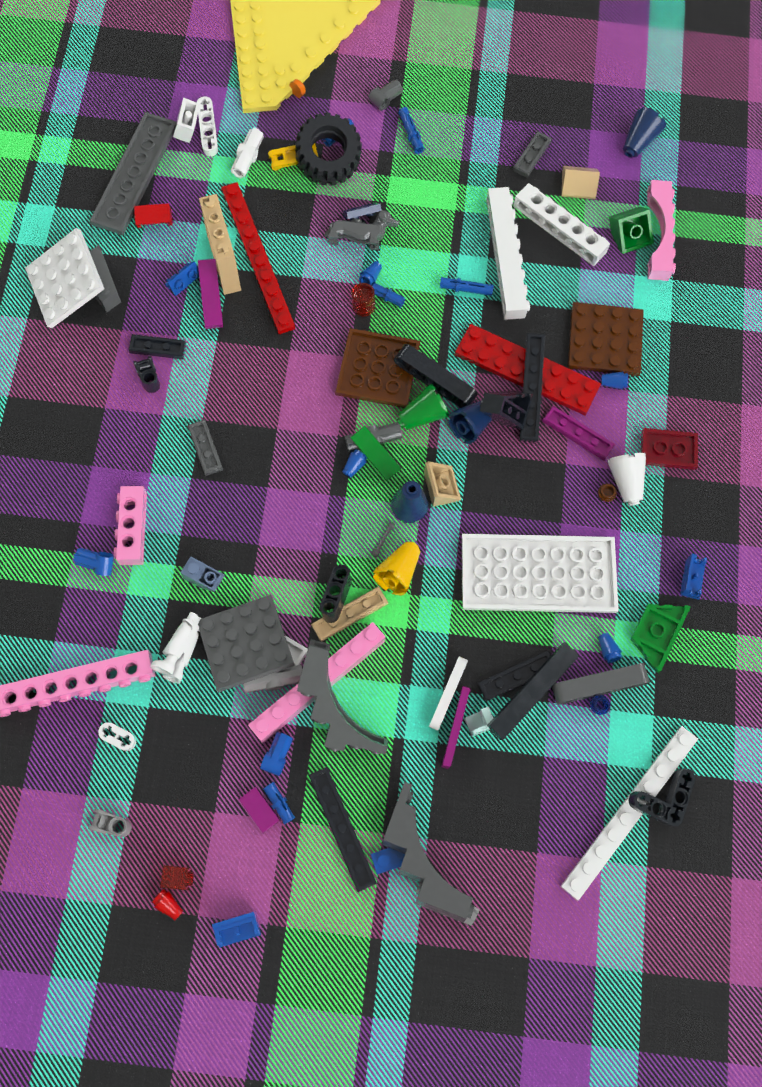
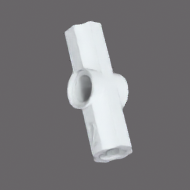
(247, 153)

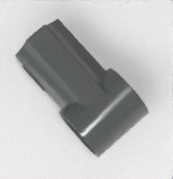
(382, 97)

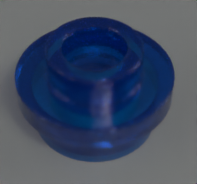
(606, 704)

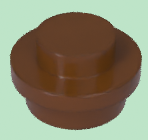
(607, 492)

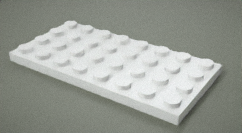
(539, 573)

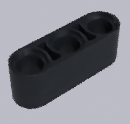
(335, 585)

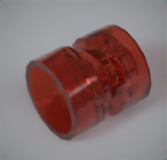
(363, 299)

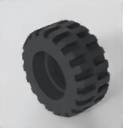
(332, 128)

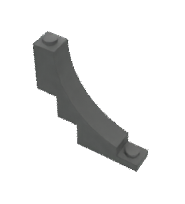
(434, 892)

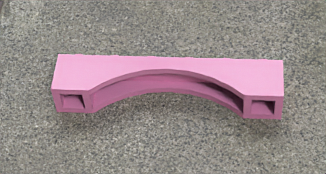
(660, 202)

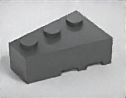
(109, 296)

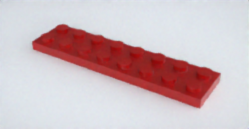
(508, 362)

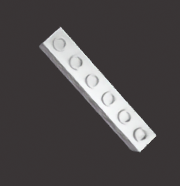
(565, 232)

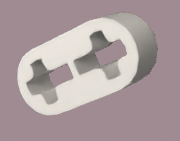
(114, 740)

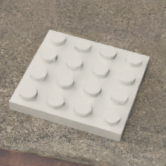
(64, 278)

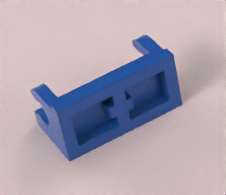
(693, 577)
(236, 929)

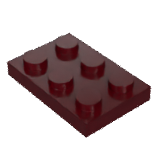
(670, 448)

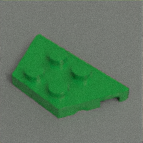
(658, 632)

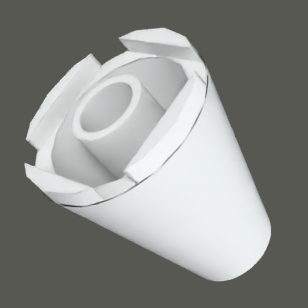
(629, 476)

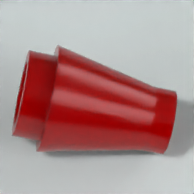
(166, 904)

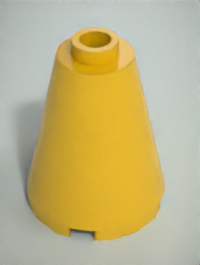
(398, 569)

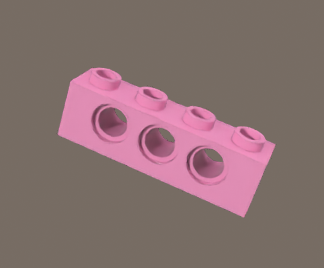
(135, 553)

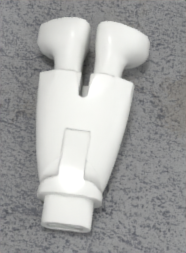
(179, 650)

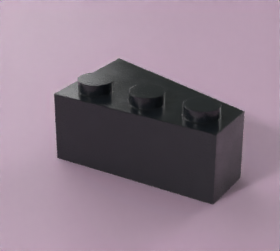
(507, 407)

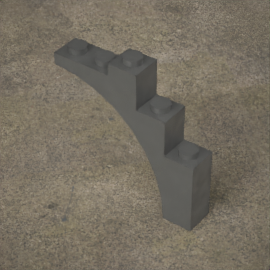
(326, 709)

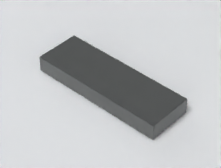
(532, 154)
(205, 447)

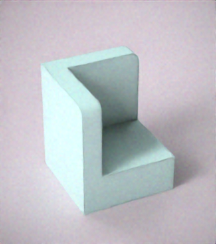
(478, 722)

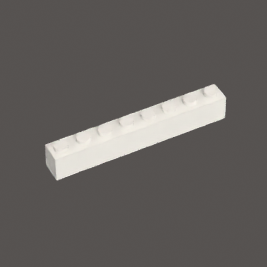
(506, 253)

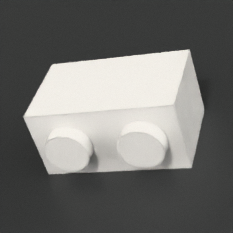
(186, 120)

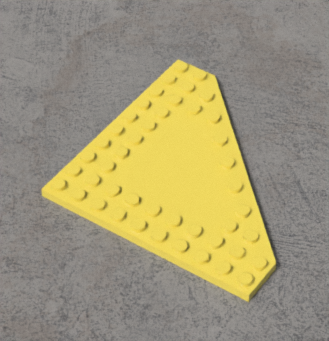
(287, 42)

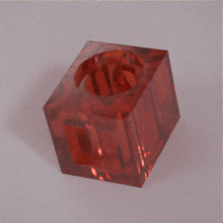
(176, 877)

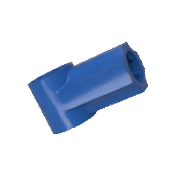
(98, 561)
(275, 759)

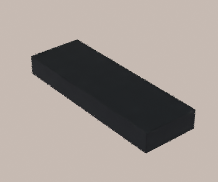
(157, 346)

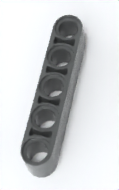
(600, 683)

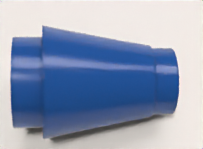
(371, 273)
(615, 380)
(354, 463)
(609, 648)

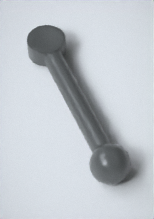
(375, 552)

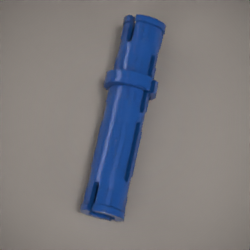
(413, 135)
(466, 286)

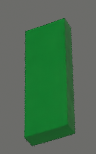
(376, 452)

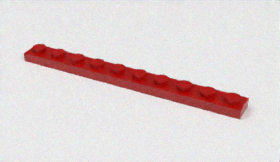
(258, 258)

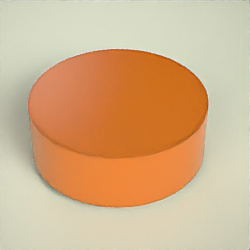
(298, 88)

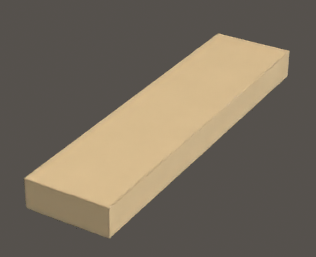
(351, 613)

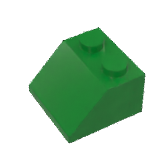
(632, 229)

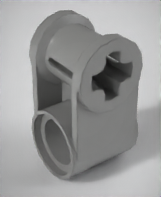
(106, 823)

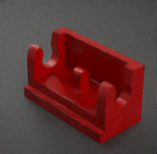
(153, 214)

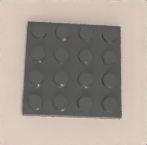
(245, 643)

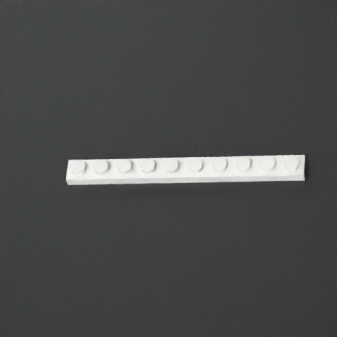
(625, 816)

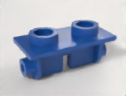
(183, 279)

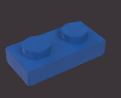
(387, 860)

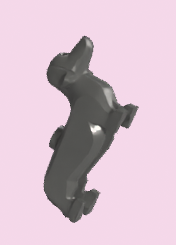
(361, 232)

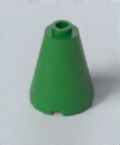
(423, 409)

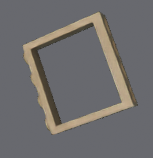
(220, 244)

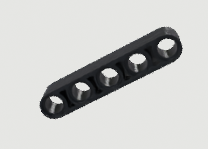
(432, 373)

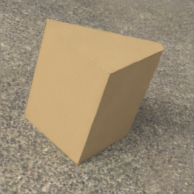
(580, 182)
(441, 483)

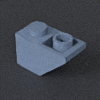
(201, 575)

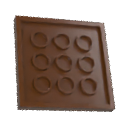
(605, 338)
(370, 369)

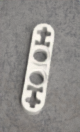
(207, 126)
(448, 693)

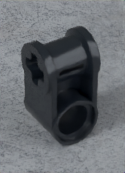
(147, 372)

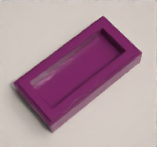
(259, 810)

